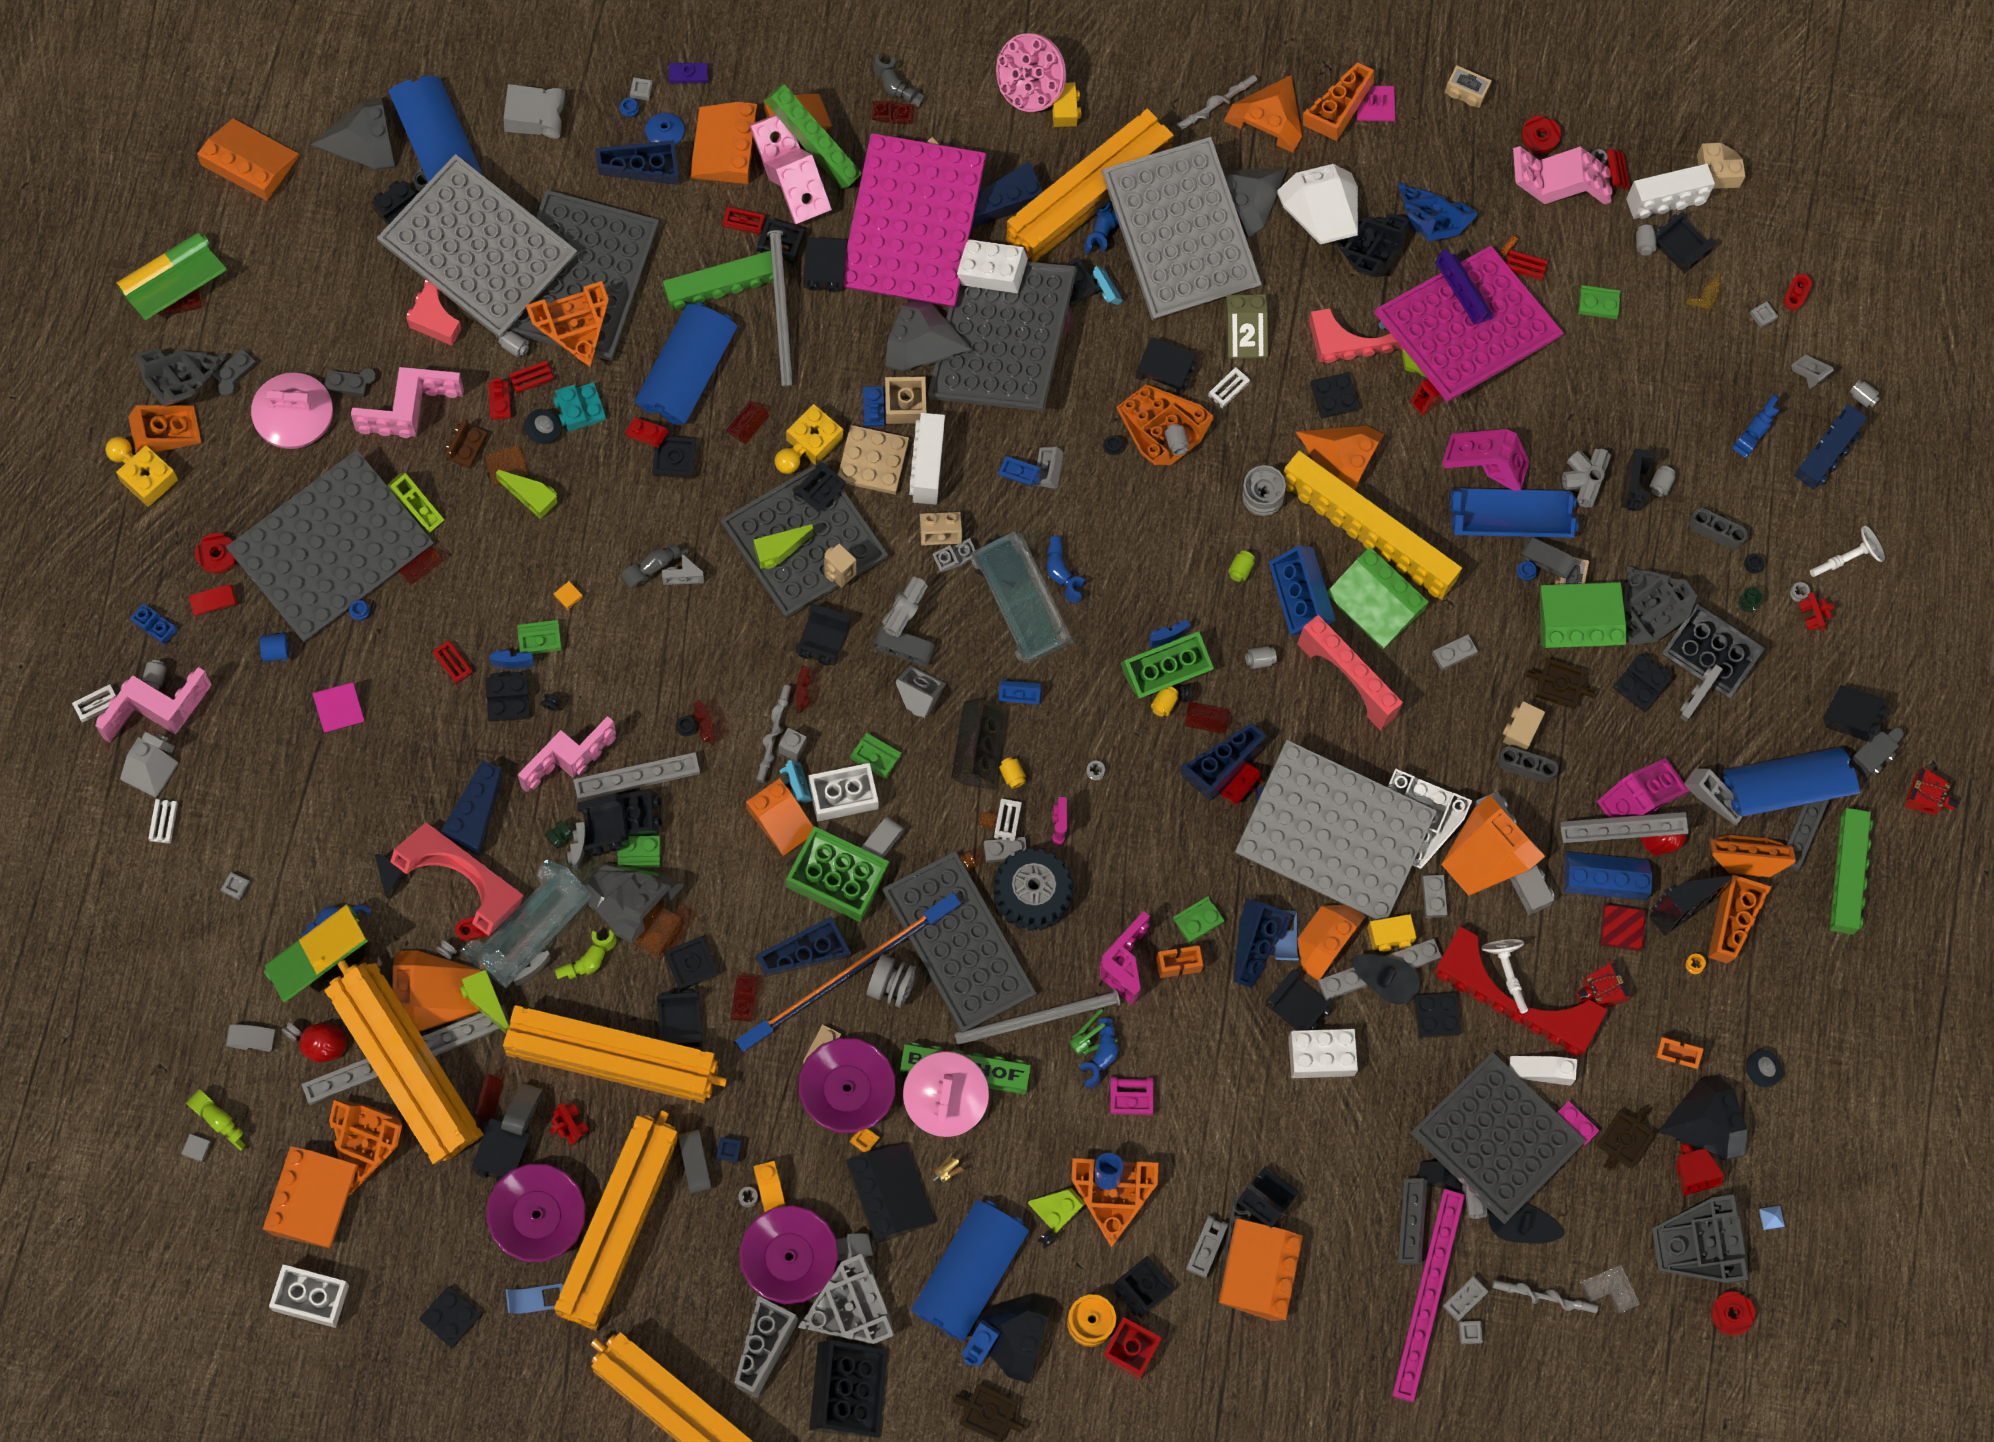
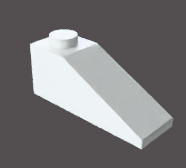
(1544, 1068)

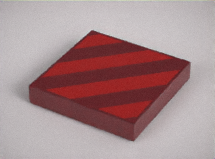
(1622, 927)

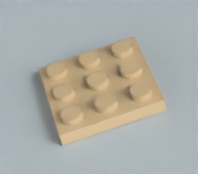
(873, 459)

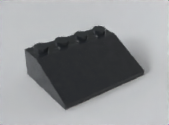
(1712, 641)
(1685, 901)
(890, 1192)
(848, 1389)

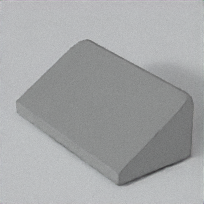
(1050, 462)

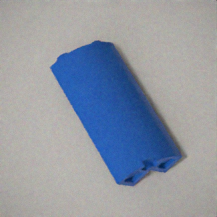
(431, 124)
(686, 363)
(1513, 512)
(1791, 781)
(970, 1269)

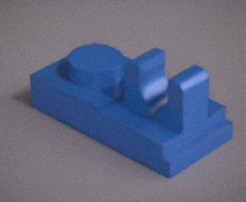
(873, 406)
(1020, 471)
(1019, 692)
(980, 1344)

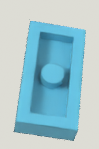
(1104, 282)
(797, 781)

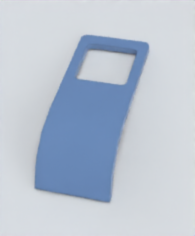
(1287, 947)
(528, 1299)

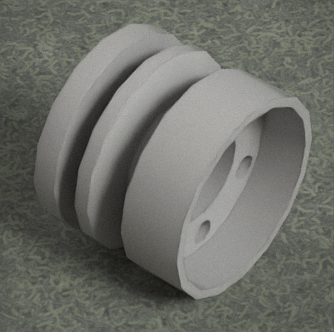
(1261, 480)
(891, 981)

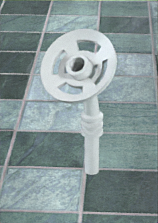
(1869, 545)
(1503, 950)

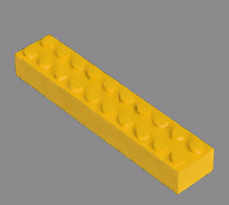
(1370, 525)

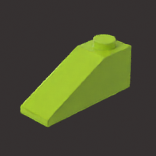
(531, 493)
(415, 502)
(777, 547)
(483, 998)

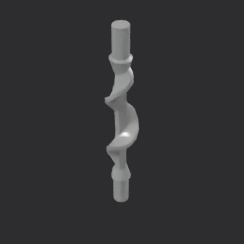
(1216, 100)
(769, 739)
(1550, 1295)

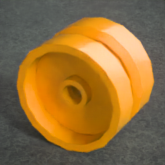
(1091, 1333)

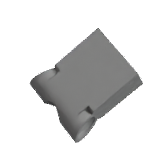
(533, 110)

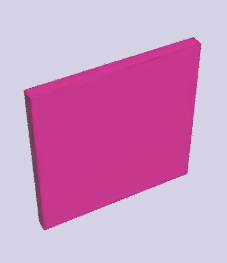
(1377, 105)
(338, 707)

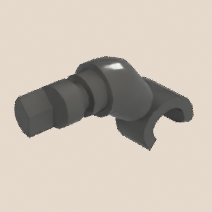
(893, 84)
(650, 564)

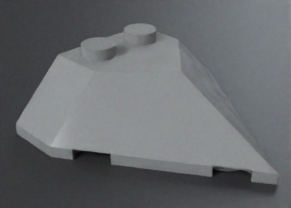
(851, 1305)

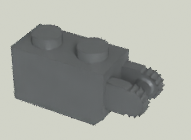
(1874, 753)

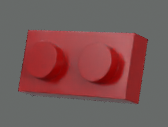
(646, 432)

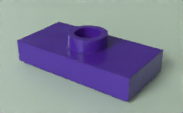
(688, 72)

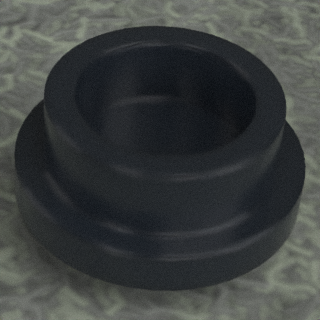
(1113, 445)
(1754, 563)
(686, 726)

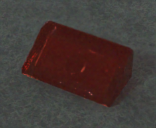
(748, 422)
(421, 565)
(1206, 717)
(489, 1097)

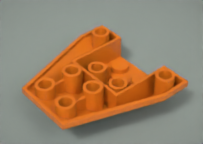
(1150, 414)
(1489, 849)
(431, 988)

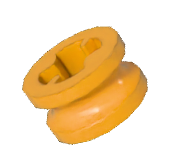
(1696, 970)

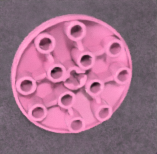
(1031, 72)
(292, 410)
(946, 1093)

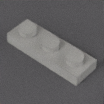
(1699, 692)

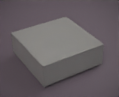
(641, 89)
(1763, 314)
(235, 886)
(196, 1148)
(1470, 1332)

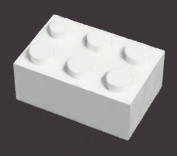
(992, 266)
(843, 792)
(1323, 1053)
(309, 1296)

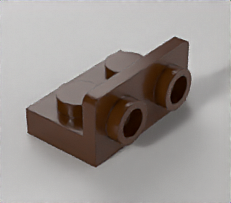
(466, 444)

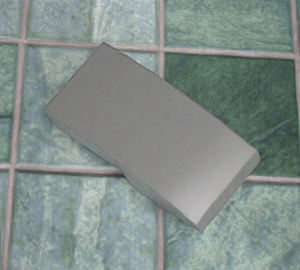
(955, 556)
(577, 852)
(535, 967)
(250, 1037)

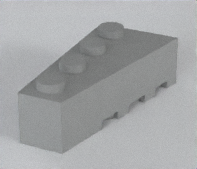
(766, 1339)

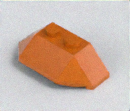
(1752, 855)
(1326, 937)

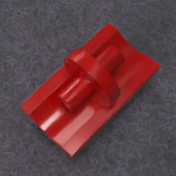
(1809, 604)
(565, 1125)

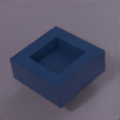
(728, 1150)

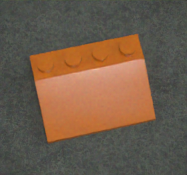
(724, 142)
(247, 158)
(310, 1197)
(1260, 1270)

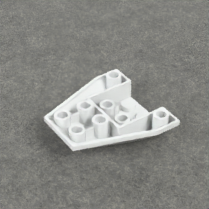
(1323, 202)
(1449, 808)

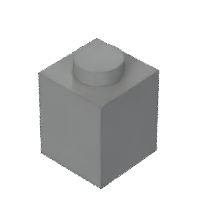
(792, 744)

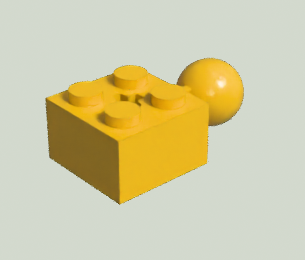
(814, 447)
(138, 467)

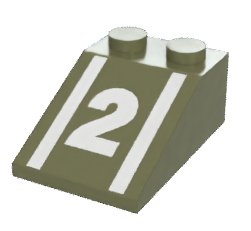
(1246, 326)

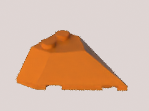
(1271, 111)
(573, 320)
(1342, 450)
(363, 1136)
(1118, 1206)

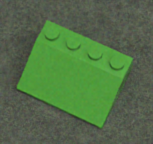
(1377, 598)
(1582, 615)
(836, 874)

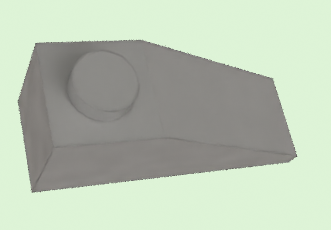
(1712, 792)

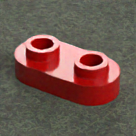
(1796, 293)
(475, 933)

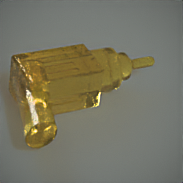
(1708, 296)

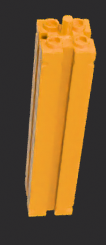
(1082, 189)
(611, 1055)
(403, 1061)
(617, 1221)
(660, 1394)

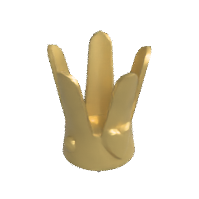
(945, 1172)

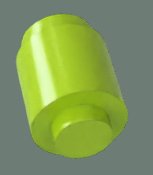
(1241, 566)

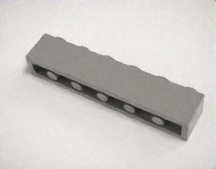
(1530, 884)

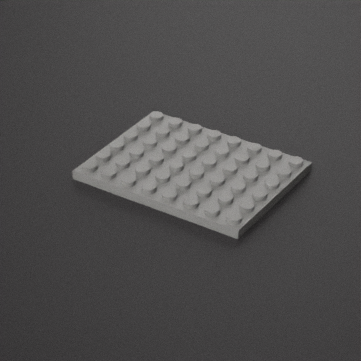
(1181, 228)
(477, 245)
(1335, 831)

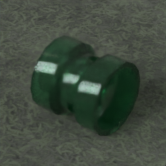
(1750, 595)
(558, 834)

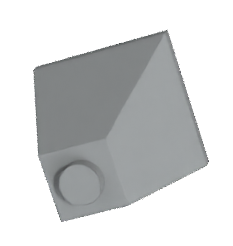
(919, 690)
(147, 768)

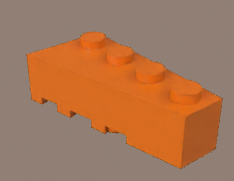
(1338, 105)
(1735, 916)

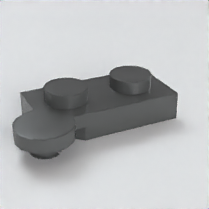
(233, 371)
(348, 382)

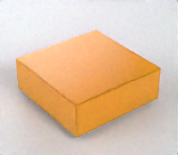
(568, 595)
(864, 1140)

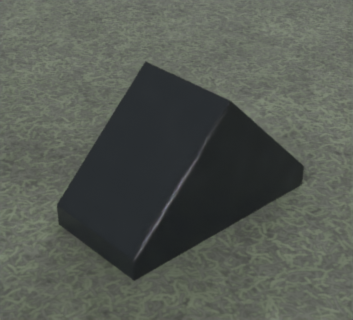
(390, 875)
(1438, 1176)

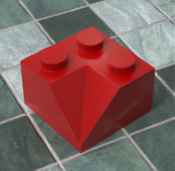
(1131, 1348)

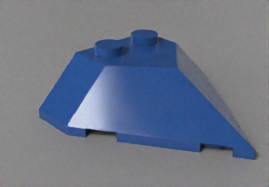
(1433, 214)

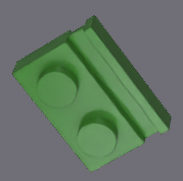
(1599, 302)
(539, 637)
(877, 753)
(641, 853)
(1198, 920)

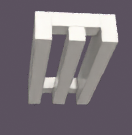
(1218, 398)
(84, 717)
(165, 804)
(1006, 834)

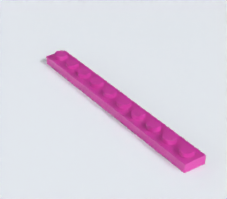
(1428, 1296)

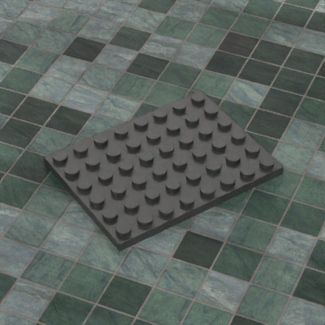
(609, 248)
(1010, 340)
(329, 545)

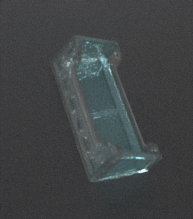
(1022, 597)
(530, 925)

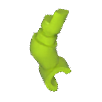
(591, 960)
(216, 1118)

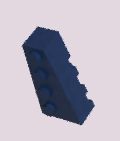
(640, 162)
(1007, 195)
(1830, 447)
(1219, 765)
(474, 810)
(808, 948)

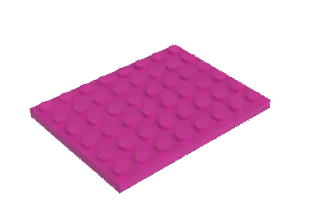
(912, 219)
(1447, 343)

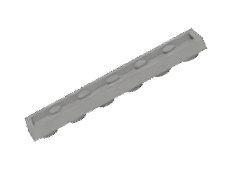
(636, 776)
(1624, 827)
(1349, 981)

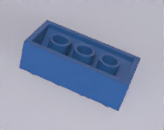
(1301, 588)
(1607, 876)

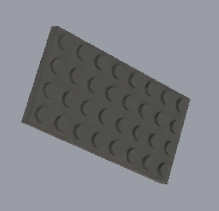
(962, 949)

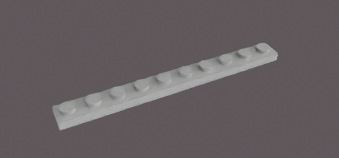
(362, 1071)

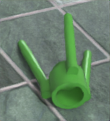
(1080, 1043)

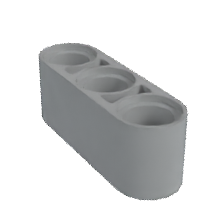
(883, 837)

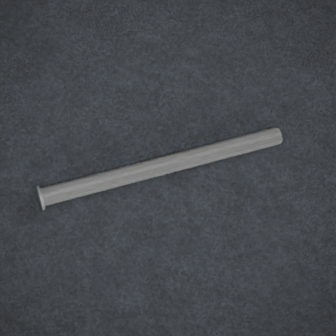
(781, 309)
(1038, 1017)

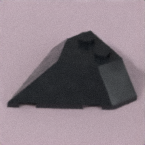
(1376, 244)
(1709, 1119)
(1021, 1333)

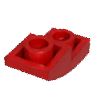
(212, 599)

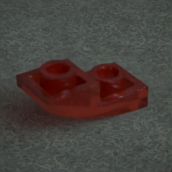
(892, 113)
(185, 304)
(801, 693)
(706, 726)
(744, 998)

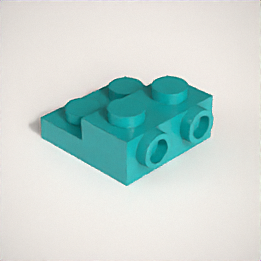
(579, 406)

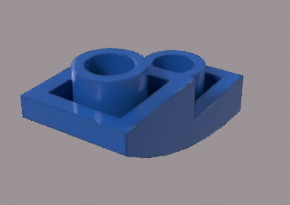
(153, 624)
(1164, 636)
(503, 659)

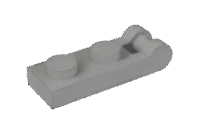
(1206, 1247)

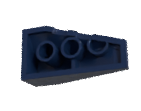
(1258, 934)

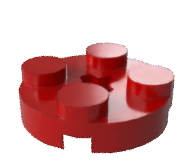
(1541, 145)
(206, 548)
(1738, 1303)

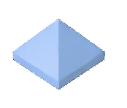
(1771, 1217)

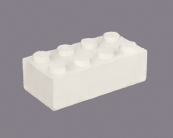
(1670, 191)
(927, 458)

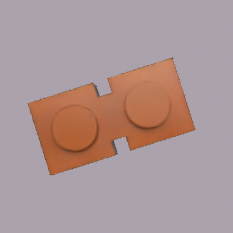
(1188, 962)
(1687, 1053)

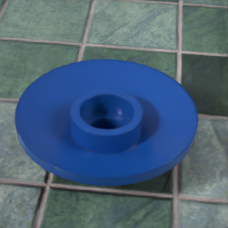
(674, 131)

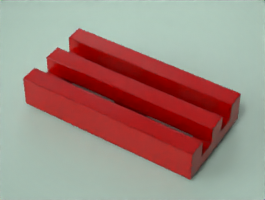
(1618, 169)
(749, 227)
(1526, 261)
(534, 368)
(462, 675)

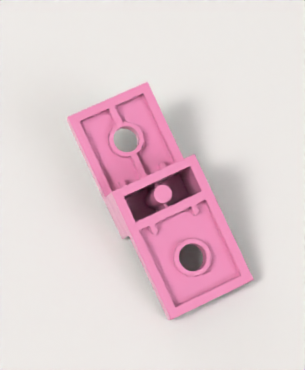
(567, 755)

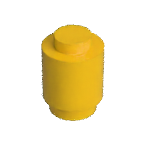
(1164, 701)
(1012, 772)

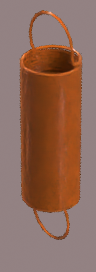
(1509, 245)

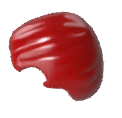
(1663, 844)
(322, 1042)

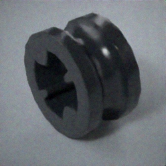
(1185, 693)
(551, 702)
(1048, 1238)

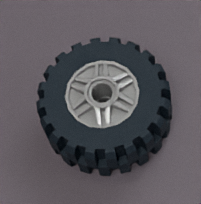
(1028, 906)

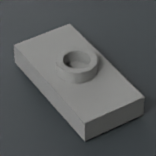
(158, 741)
(1465, 1299)

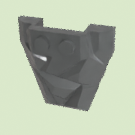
(627, 895)

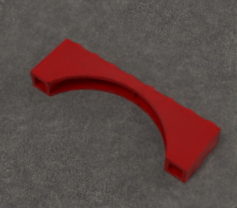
(1567, 1028)

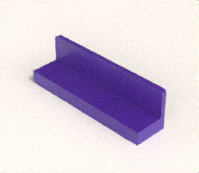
(1463, 287)

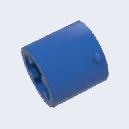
(274, 647)
(1108, 1171)

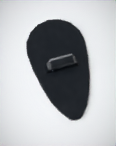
(1387, 977)
(1526, 1226)

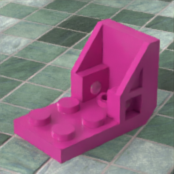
(1495, 450)
(1643, 791)
(1119, 966)

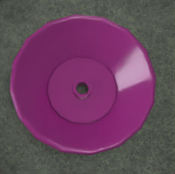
(847, 1064)
(532, 1190)
(786, 1232)

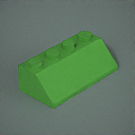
(1167, 665)

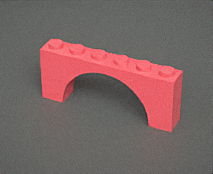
(431, 318)
(1336, 343)
(1380, 701)
(431, 847)

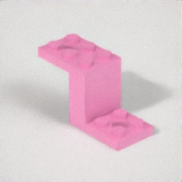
(791, 169)
(1562, 175)
(407, 402)
(153, 704)

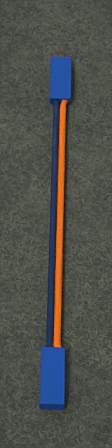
(764, 1029)

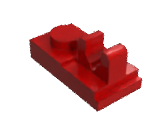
(499, 399)
(1241, 784)

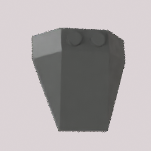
(1704, 1242)

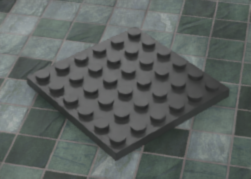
(801, 575)
(1498, 1137)

